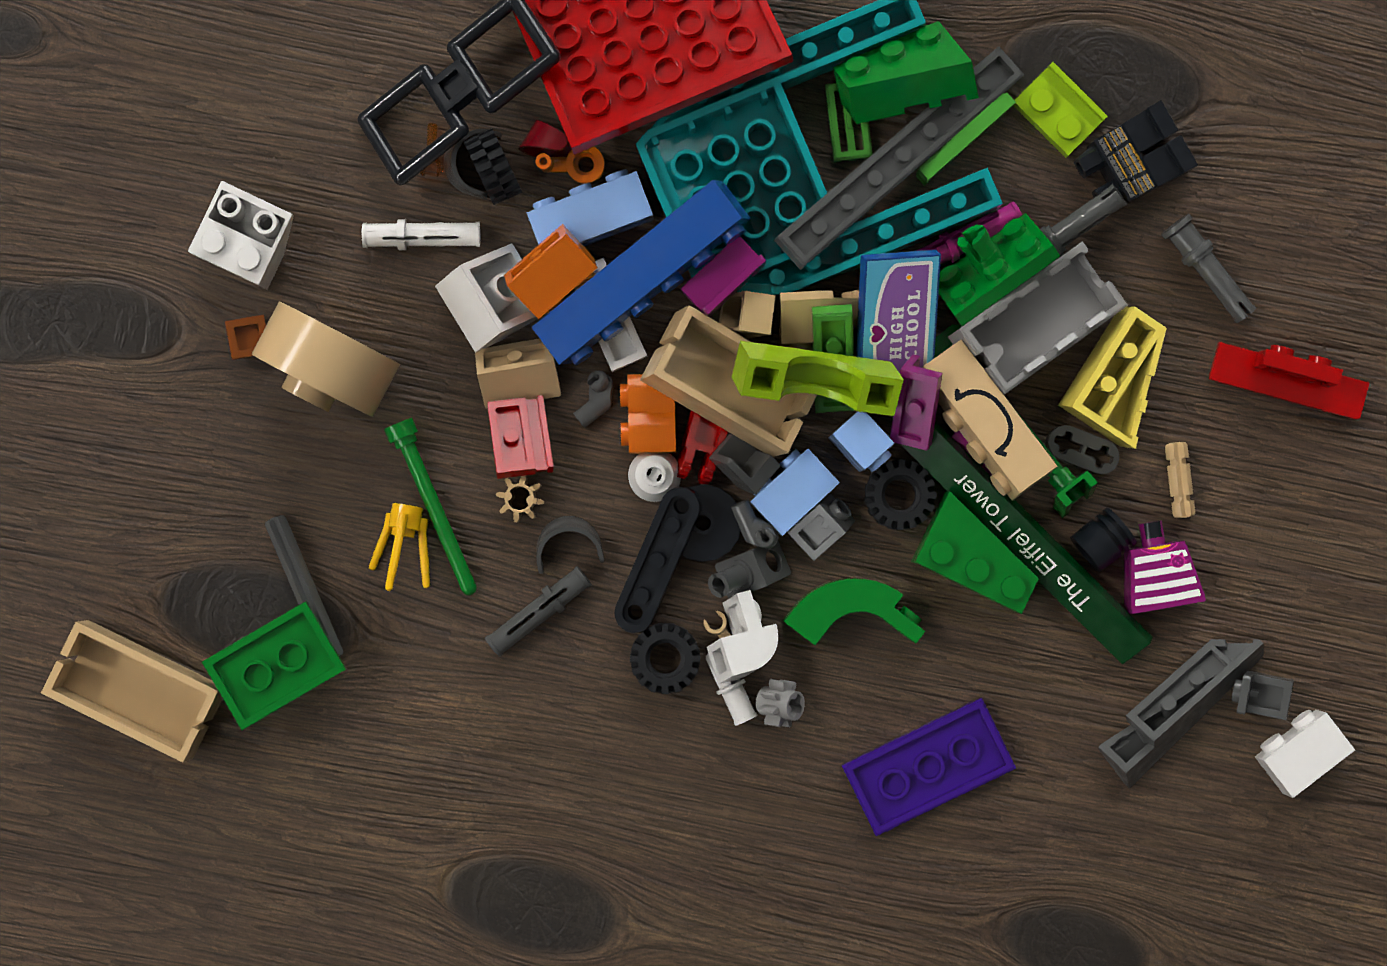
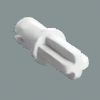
(735, 698)

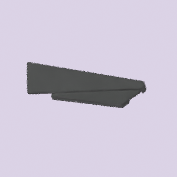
(1177, 706)

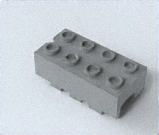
(1040, 319)

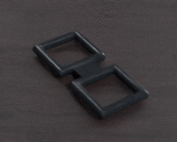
(457, 88)

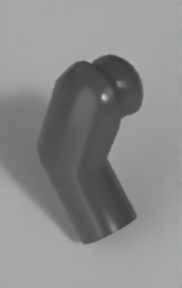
(600, 398)
(752, 528)

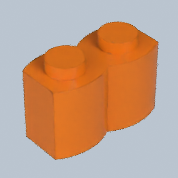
(650, 418)

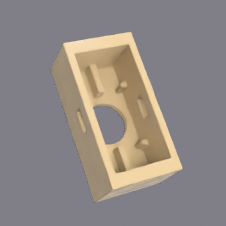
(748, 314)

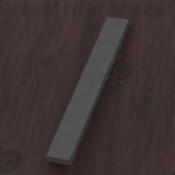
(894, 162)

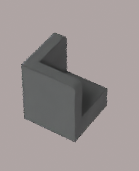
(744, 464)

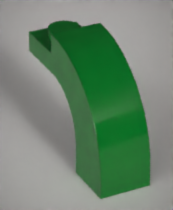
(839, 597)

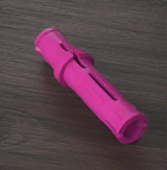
(993, 222)

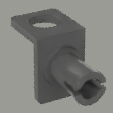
(747, 572)

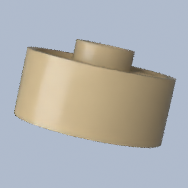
(324, 362)

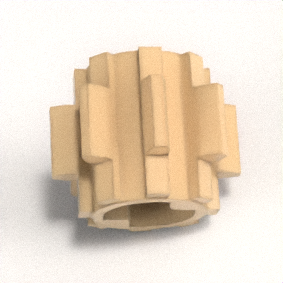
(509, 496)

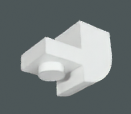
(748, 645)

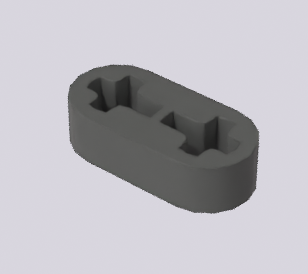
(1085, 441)

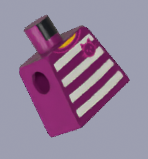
(1159, 573)

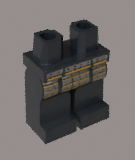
(1121, 158)

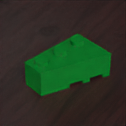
(904, 74)
(973, 557)

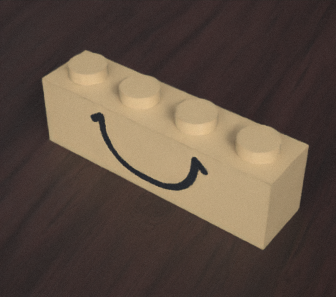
(989, 423)

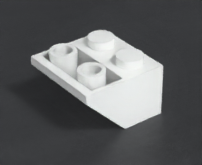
(243, 235)

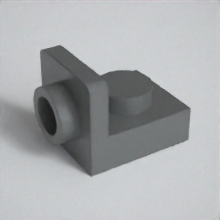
(822, 526)

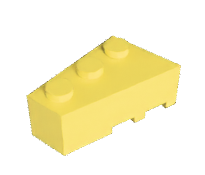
(1116, 377)

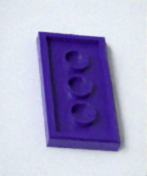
(928, 766)

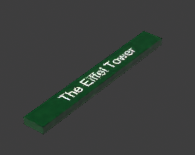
(1033, 546)

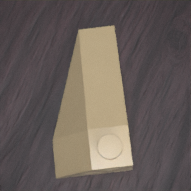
(796, 314)

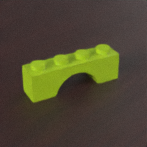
(778, 370)

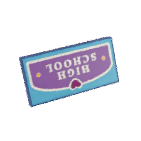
(898, 306)

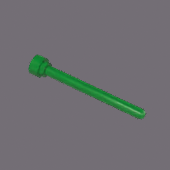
(404, 438)

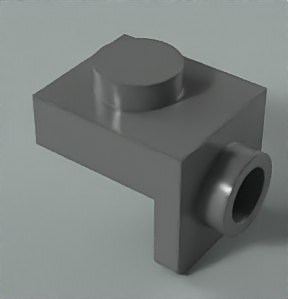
(1263, 695)

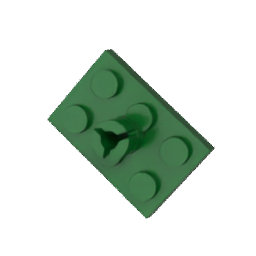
(993, 266)
(274, 665)

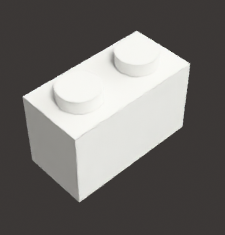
(1303, 752)

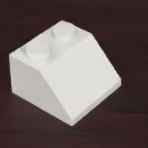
(482, 301)

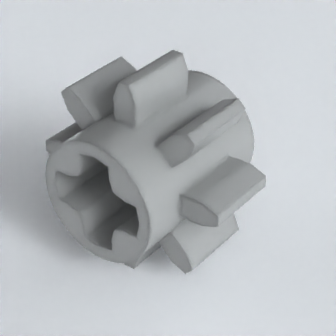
(780, 703)

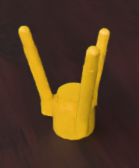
(403, 522)

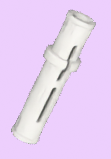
(420, 234)

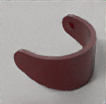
(545, 139)

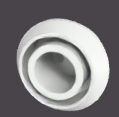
(647, 485)

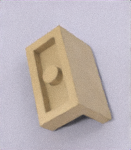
(517, 371)

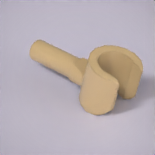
(723, 631)

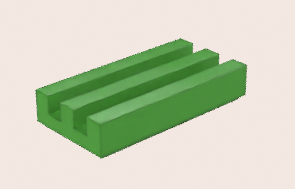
(852, 154)

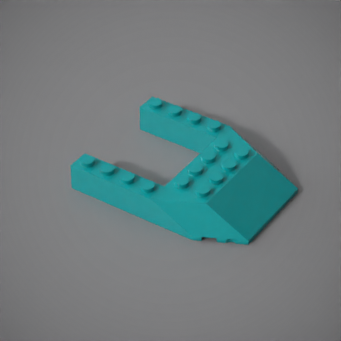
(761, 156)

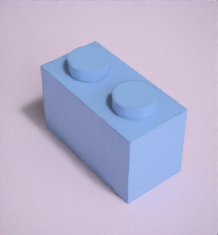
(862, 442)
(794, 490)

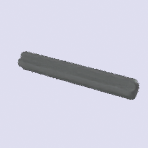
(298, 573)

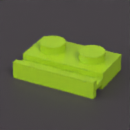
(1059, 110)

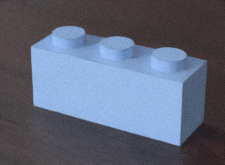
(595, 211)

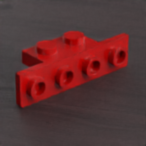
(1290, 378)

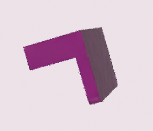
(723, 276)
(916, 405)

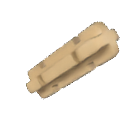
(1180, 480)

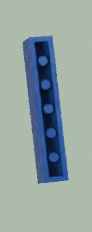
(641, 273)

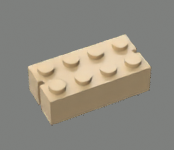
(698, 371)
(133, 690)

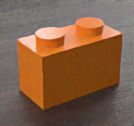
(551, 272)

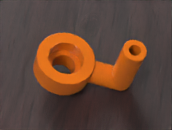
(571, 165)

